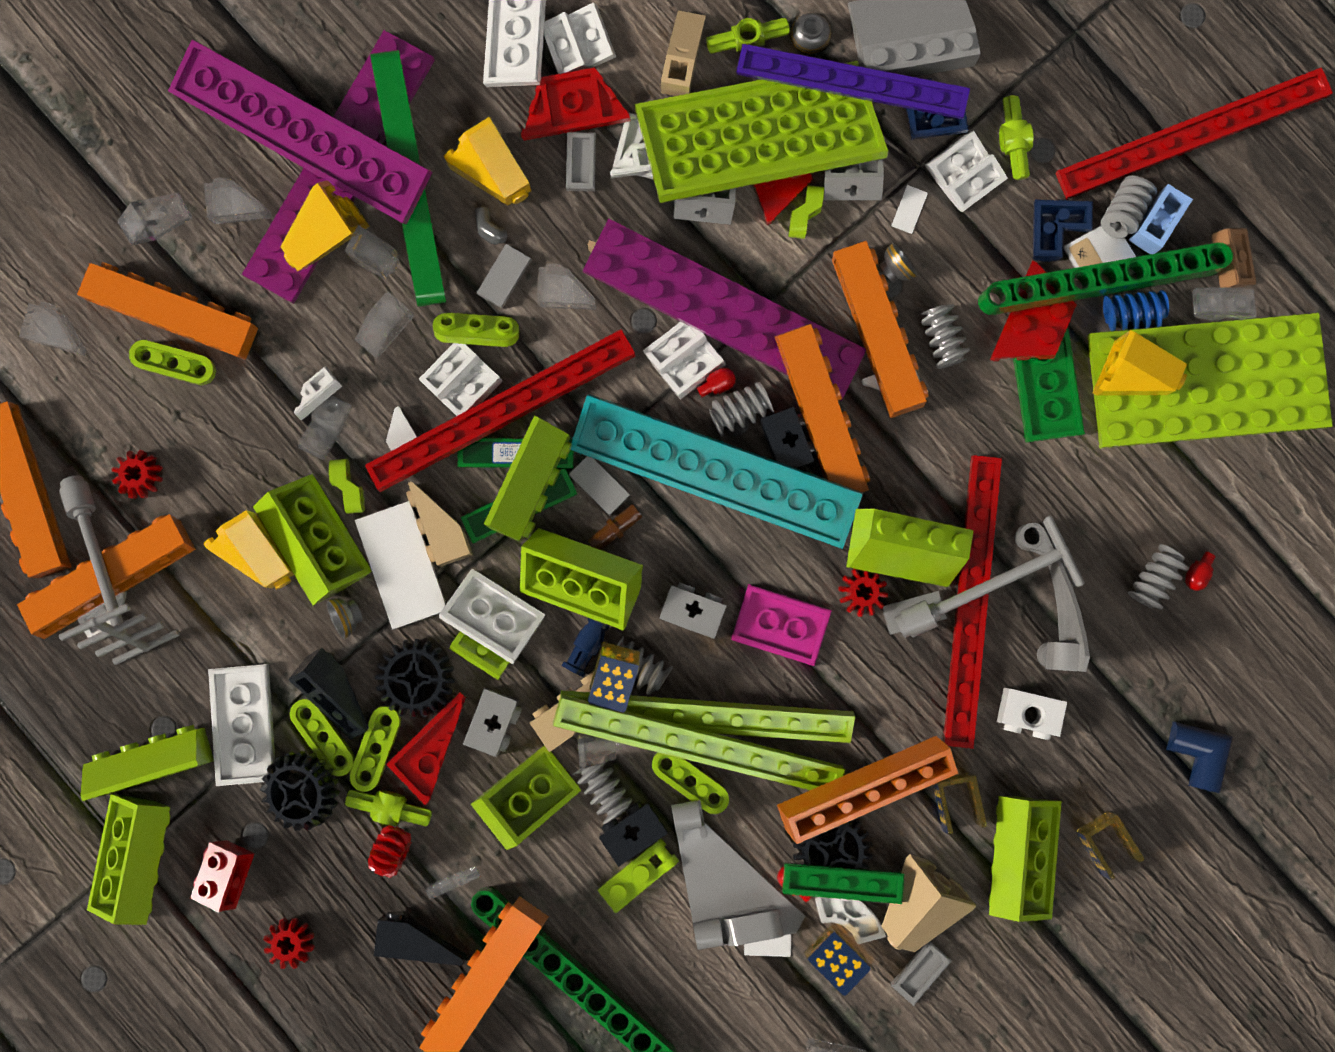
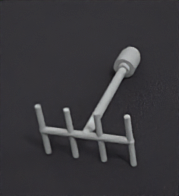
(79, 506)
(923, 617)

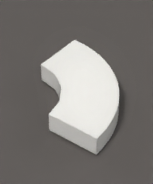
(853, 916)

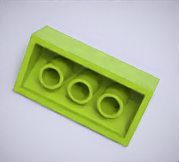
(528, 479)
(312, 538)
(908, 547)
(579, 578)
(145, 763)
(1024, 858)
(128, 860)

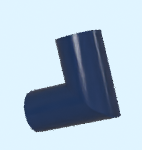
(930, 125)
(1053, 218)
(1210, 754)

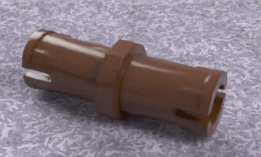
(615, 528)

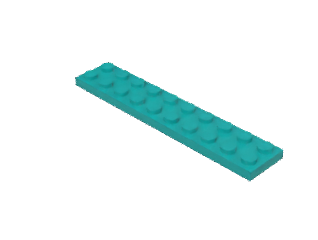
(716, 471)

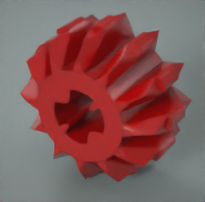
(126, 474)
(860, 602)
(389, 851)
(280, 948)

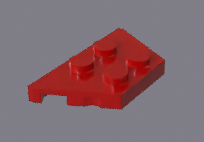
(572, 104)
(779, 194)
(1035, 330)

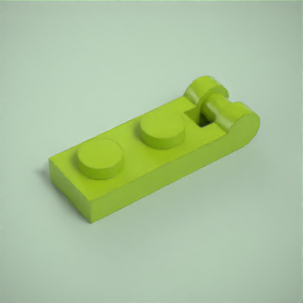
(637, 876)

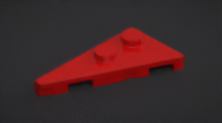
(423, 756)

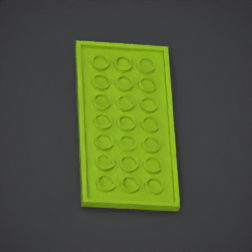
(753, 136)
(1237, 383)

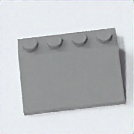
(914, 35)

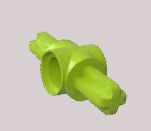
(761, 31)
(1016, 137)
(388, 808)

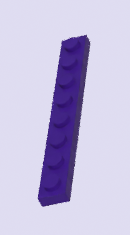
(853, 81)

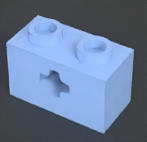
(1160, 219)

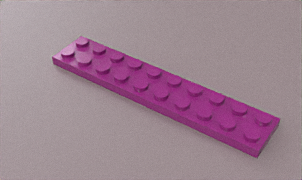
(360, 111)
(300, 132)
(708, 301)

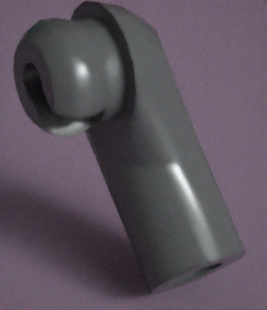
(487, 230)

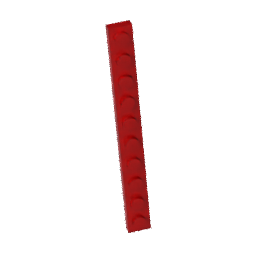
(1193, 133)
(500, 410)
(971, 617)

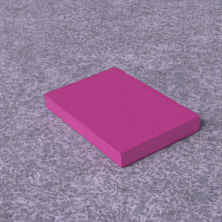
(781, 625)

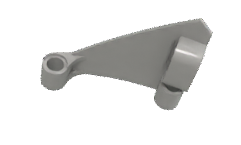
(1072, 649)
(725, 893)

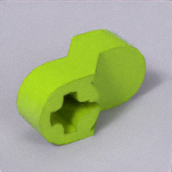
(802, 214)
(352, 494)

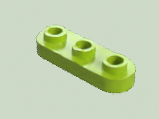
(488, 333)
(163, 355)
(310, 731)
(368, 760)
(700, 791)

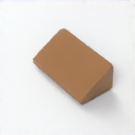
(1241, 269)

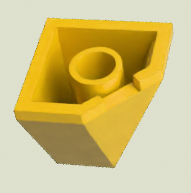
(489, 164)
(320, 226)
(1139, 368)
(251, 550)

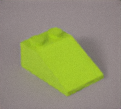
(526, 798)

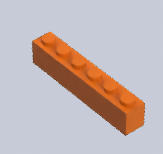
(167, 310)
(879, 330)
(820, 407)
(27, 500)
(127, 565)
(867, 789)
(485, 979)

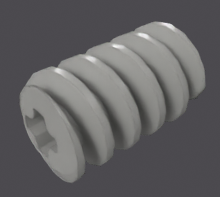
(1128, 207)
(945, 336)
(740, 408)
(1159, 577)
(647, 672)
(604, 791)

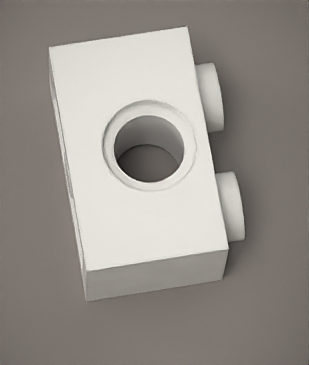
(1049, 713)

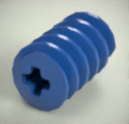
(1135, 309)

